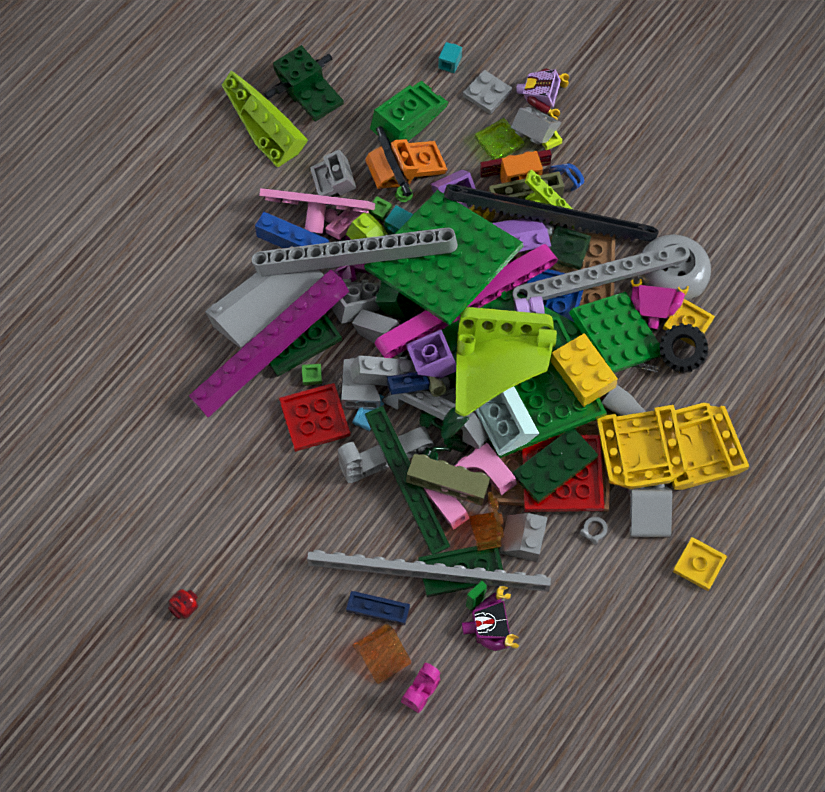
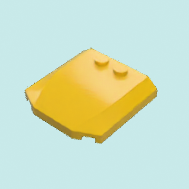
(708, 445)
(642, 448)

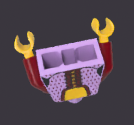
(542, 90)

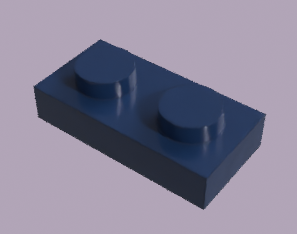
(407, 383)

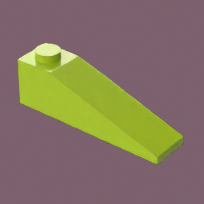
(365, 227)

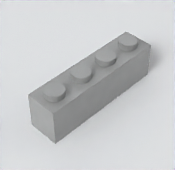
(376, 369)

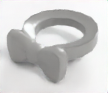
(594, 539)

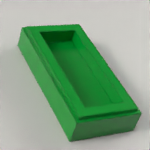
(476, 595)

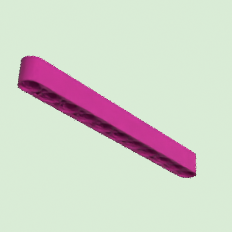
(508, 278)

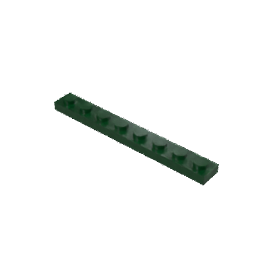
(413, 494)

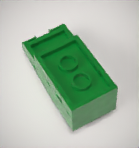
(408, 112)

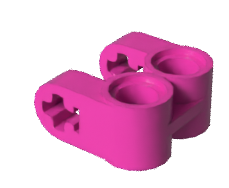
(422, 688)

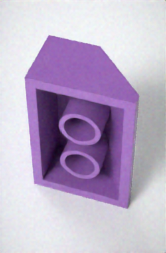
(529, 232)

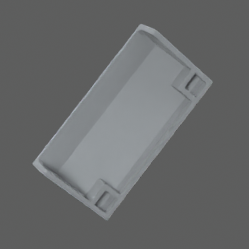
(257, 303)

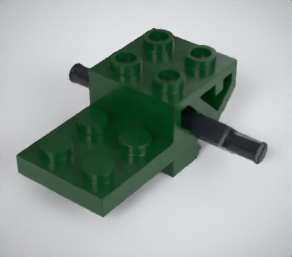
(305, 83)

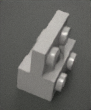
(333, 175)

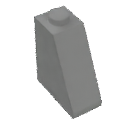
(373, 325)
(355, 394)

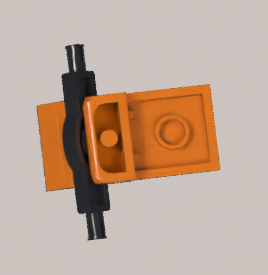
(400, 161)

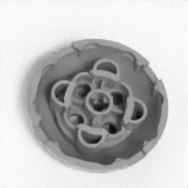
(696, 271)

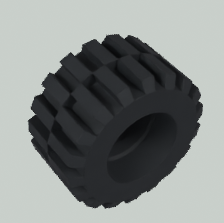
(679, 332)

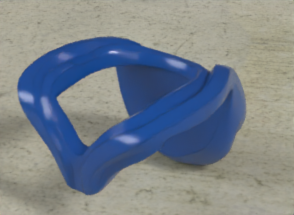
(565, 168)

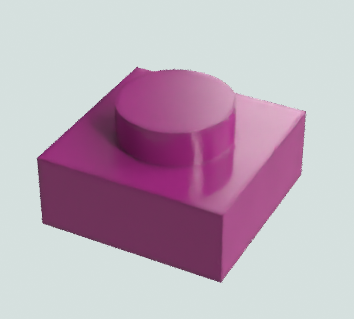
(346, 272)

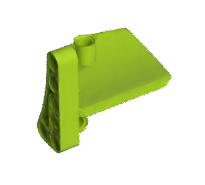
(499, 353)

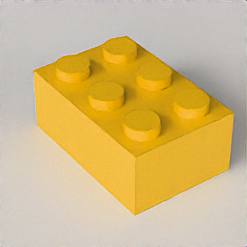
(584, 370)

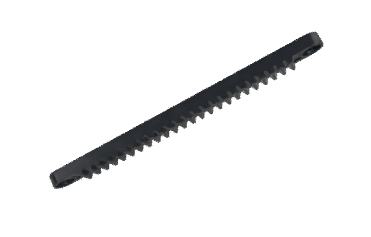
(550, 213)

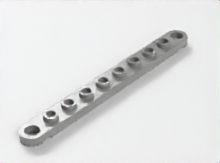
(604, 273)

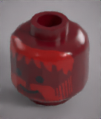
(183, 603)

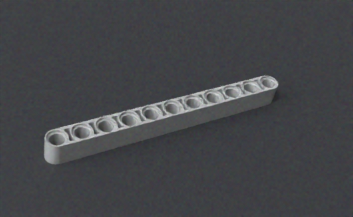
(355, 251)

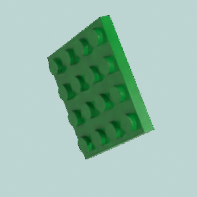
(617, 331)

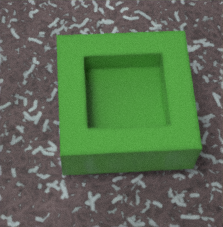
(382, 208)
(311, 374)

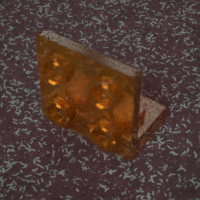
(487, 526)
(382, 653)

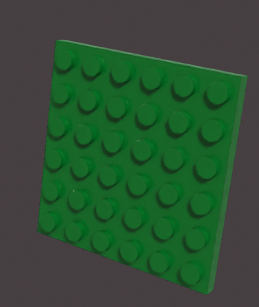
(451, 280)
(552, 402)

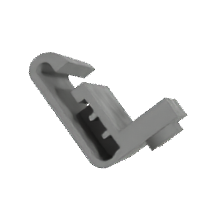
(651, 511)

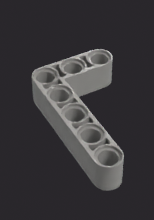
(360, 465)

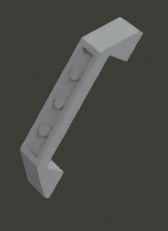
(473, 430)

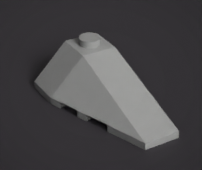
(360, 296)

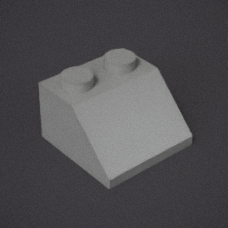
(535, 125)
(523, 536)

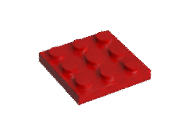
(314, 417)

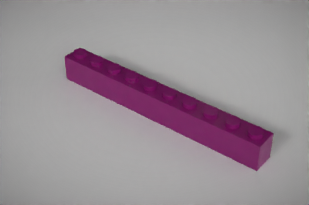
(269, 343)

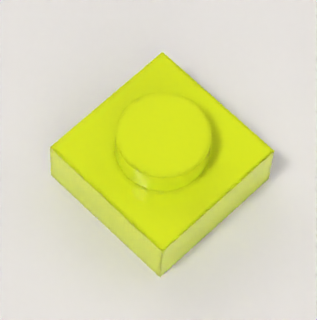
(554, 141)

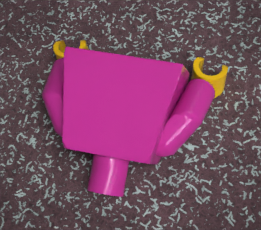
(656, 301)

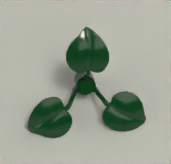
(452, 423)

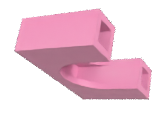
(483, 461)

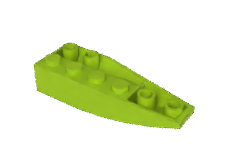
(264, 122)

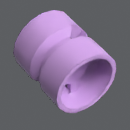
(533, 305)

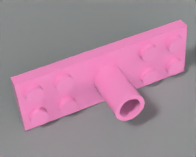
(316, 205)

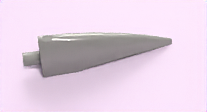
(621, 402)

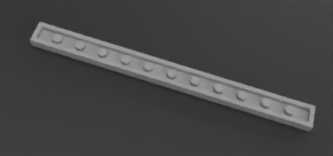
(422, 570)

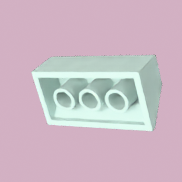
(507, 421)

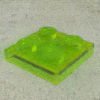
(499, 139)

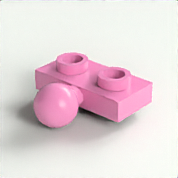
(339, 224)

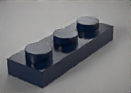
(378, 608)

